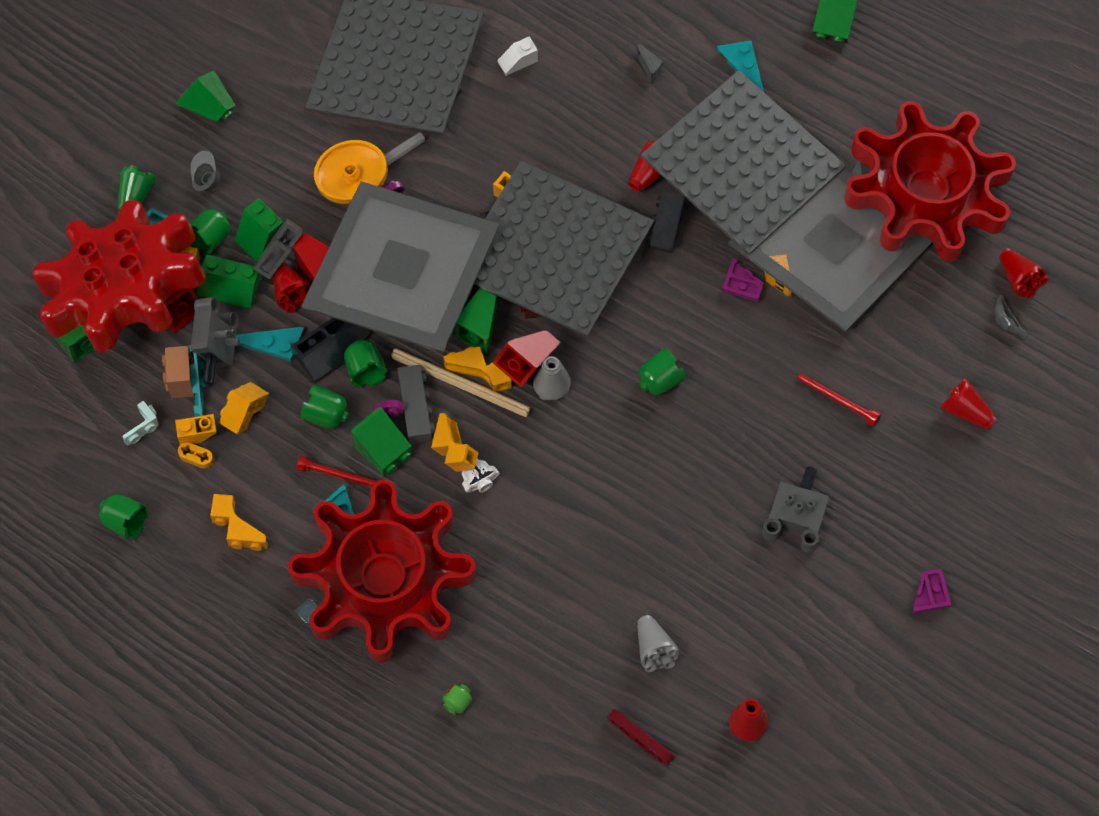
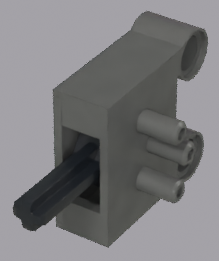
(213, 336)
(798, 511)

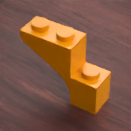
(473, 363)
(449, 444)
(239, 532)

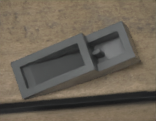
(278, 248)

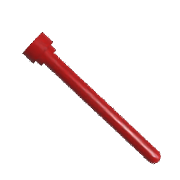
(870, 416)
(306, 464)

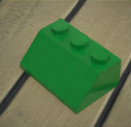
(229, 282)

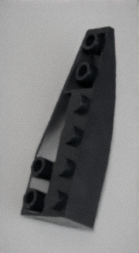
(325, 346)

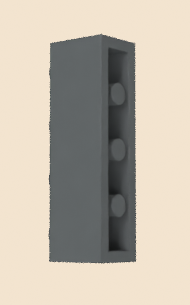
(415, 406)

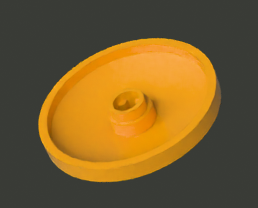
(346, 165)

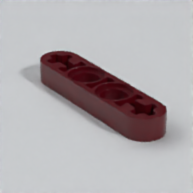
(640, 737)

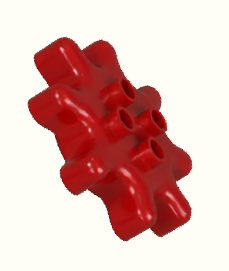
(929, 181)
(118, 275)
(382, 570)

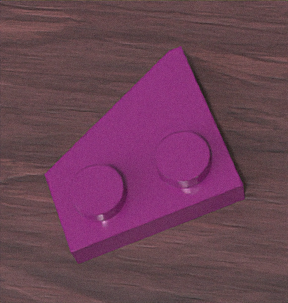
(742, 283)
(932, 592)

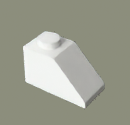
(518, 56)

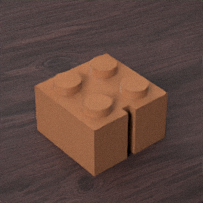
(177, 371)

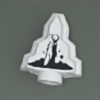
(480, 477)

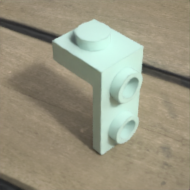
(145, 427)

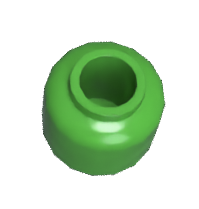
(457, 699)

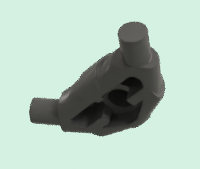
(1005, 318)

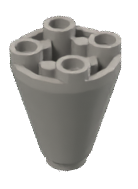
(551, 380)
(655, 645)

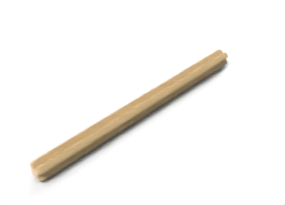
(462, 383)

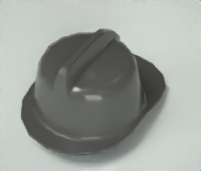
(204, 172)

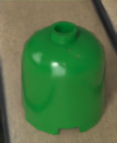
(210, 230)
(364, 363)
(660, 373)
(325, 408)
(123, 515)

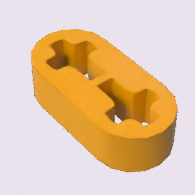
(193, 458)

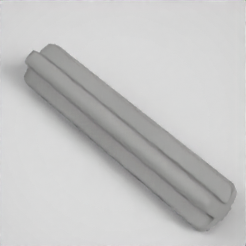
(404, 148)

